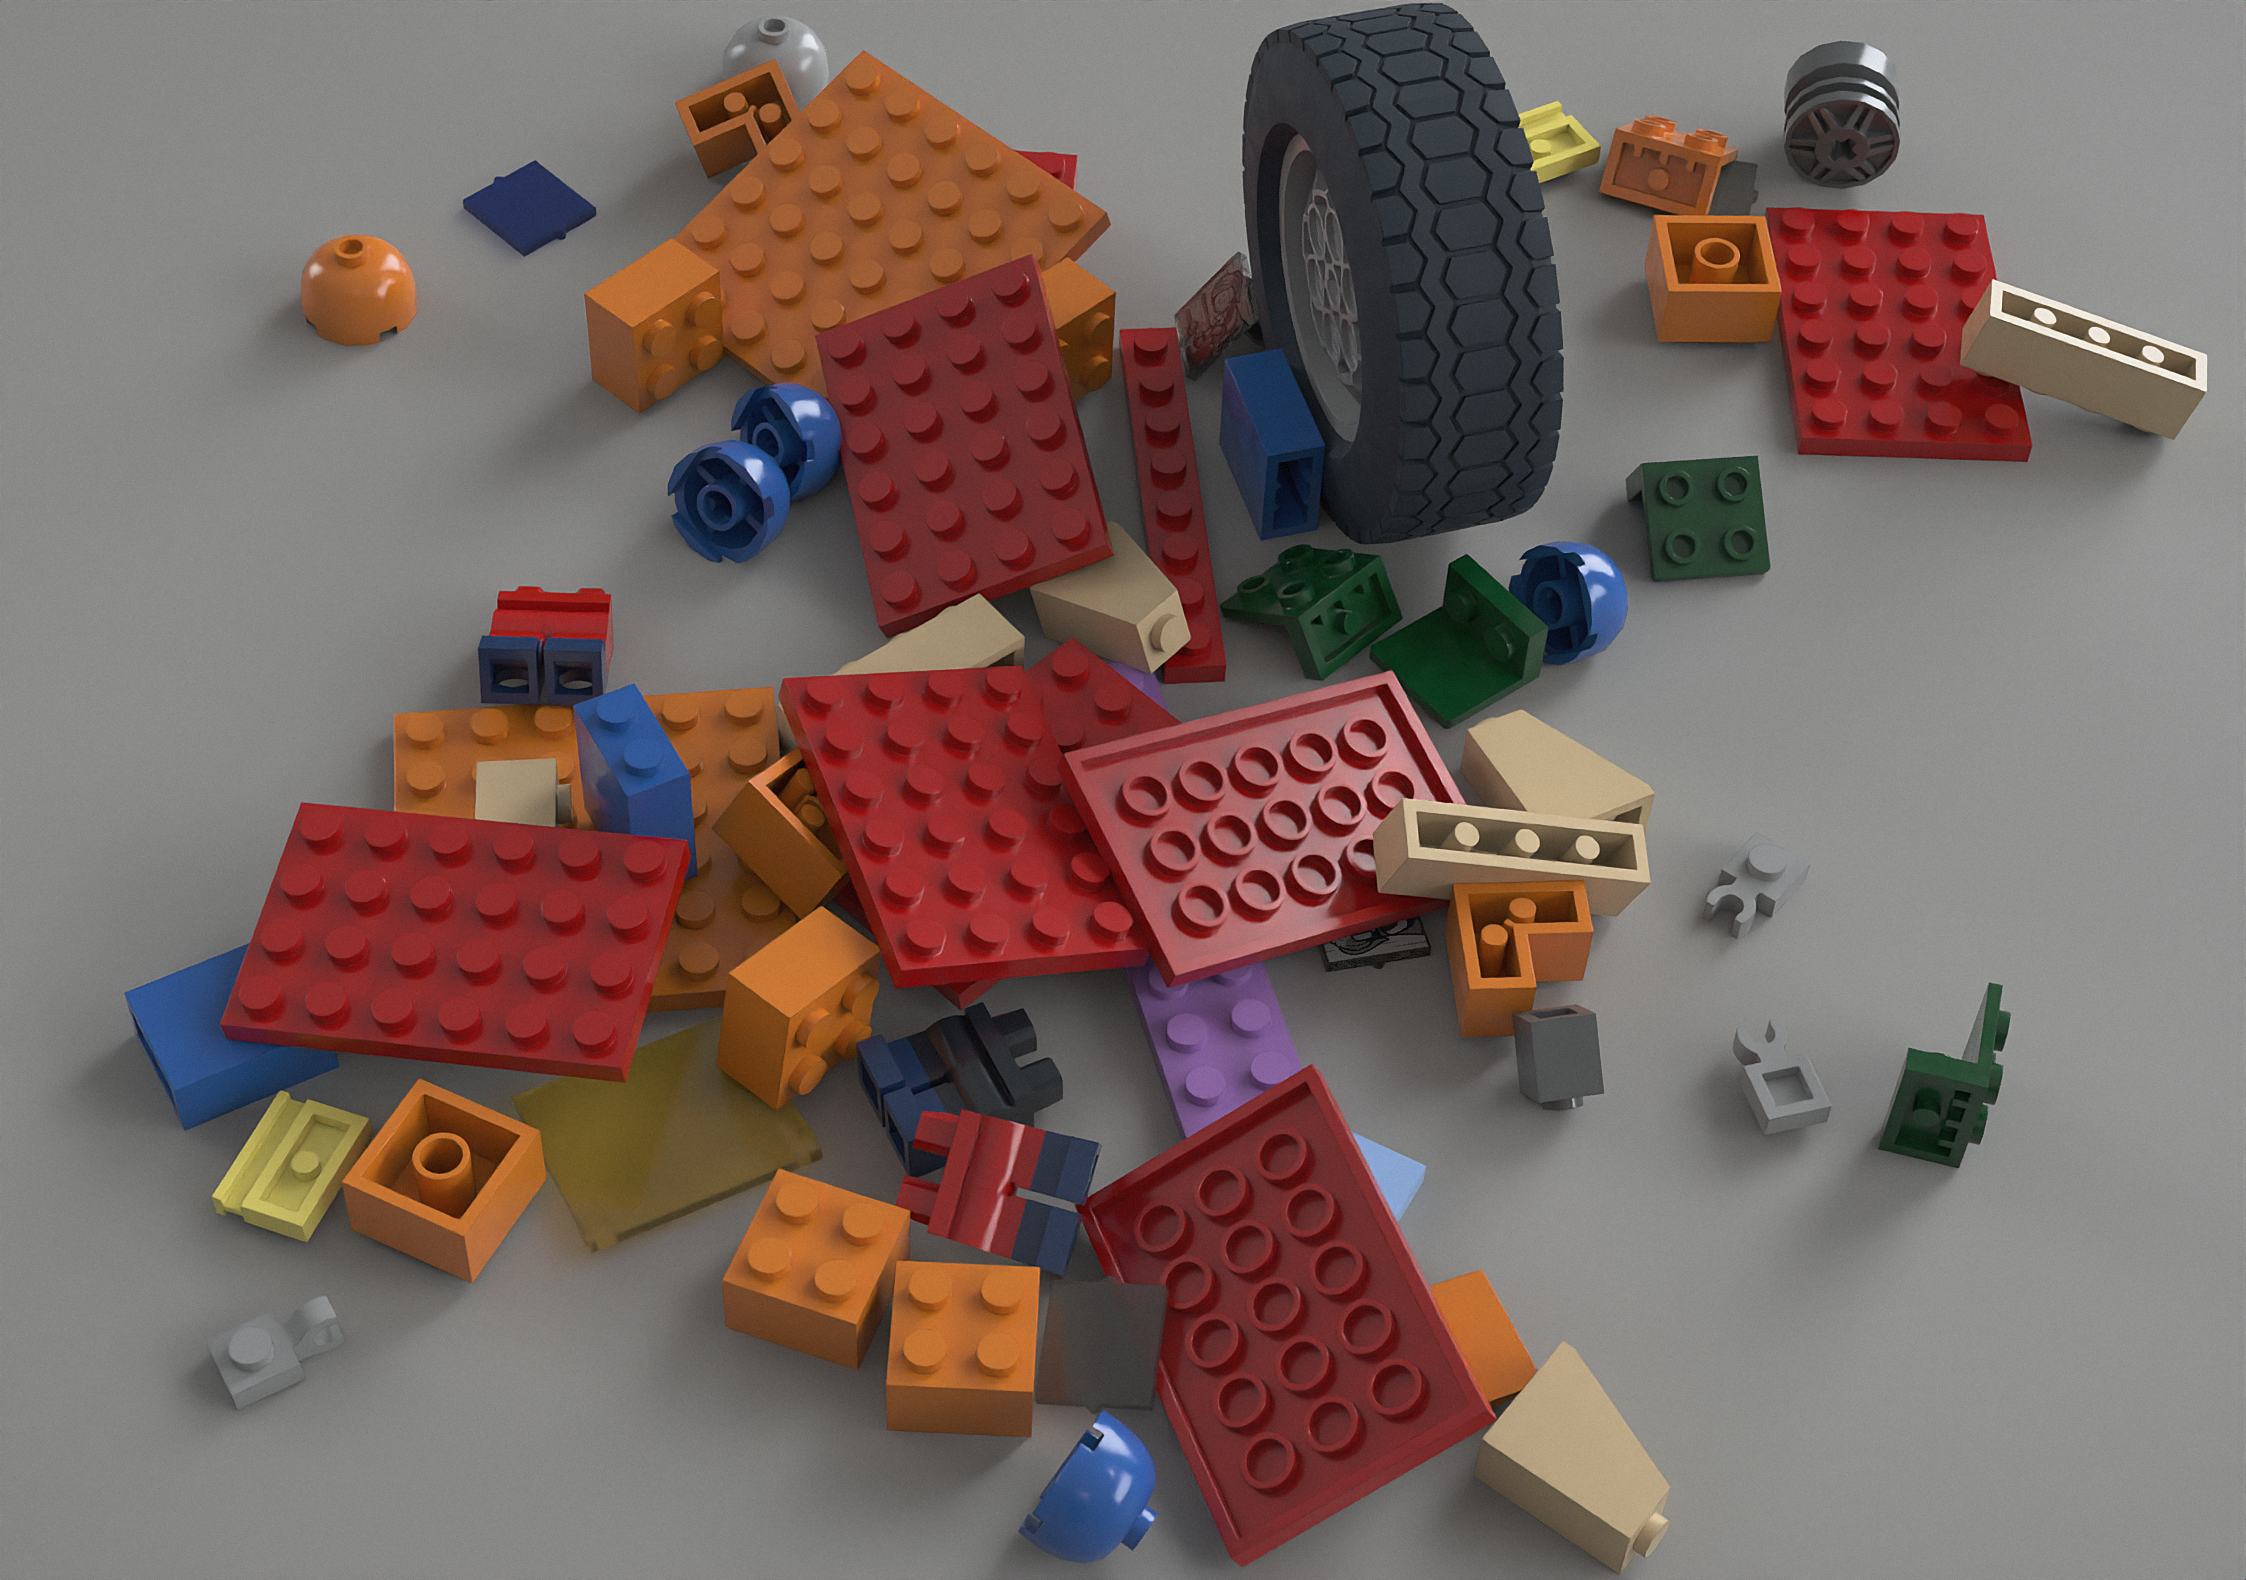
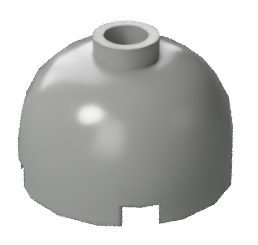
(792, 44)

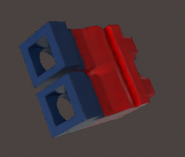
(548, 640)
(981, 1181)

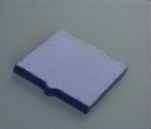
(529, 208)

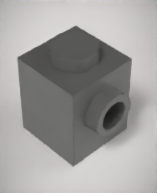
(1558, 1055)

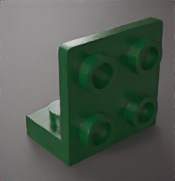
(1702, 517)
(1326, 600)
(1467, 649)
(1942, 1098)

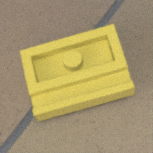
(1557, 142)
(293, 1166)

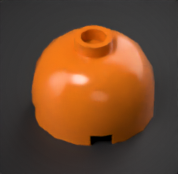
(357, 290)

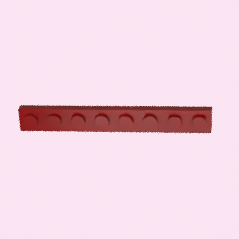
(1172, 495)

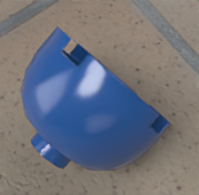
(796, 430)
(729, 500)
(1575, 595)
(1096, 1496)

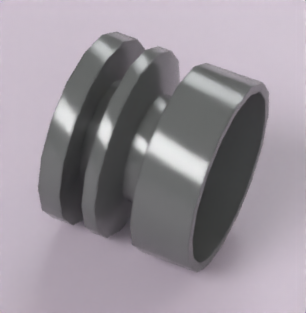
(1841, 114)

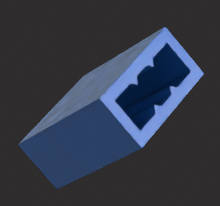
(1271, 444)
(632, 771)
(194, 1061)

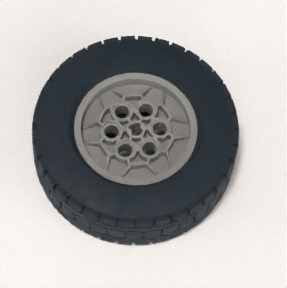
(1405, 268)

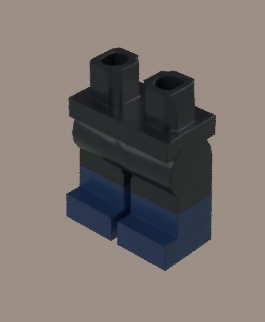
(951, 1068)

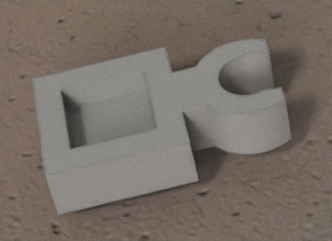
(1756, 878)
(1779, 1086)

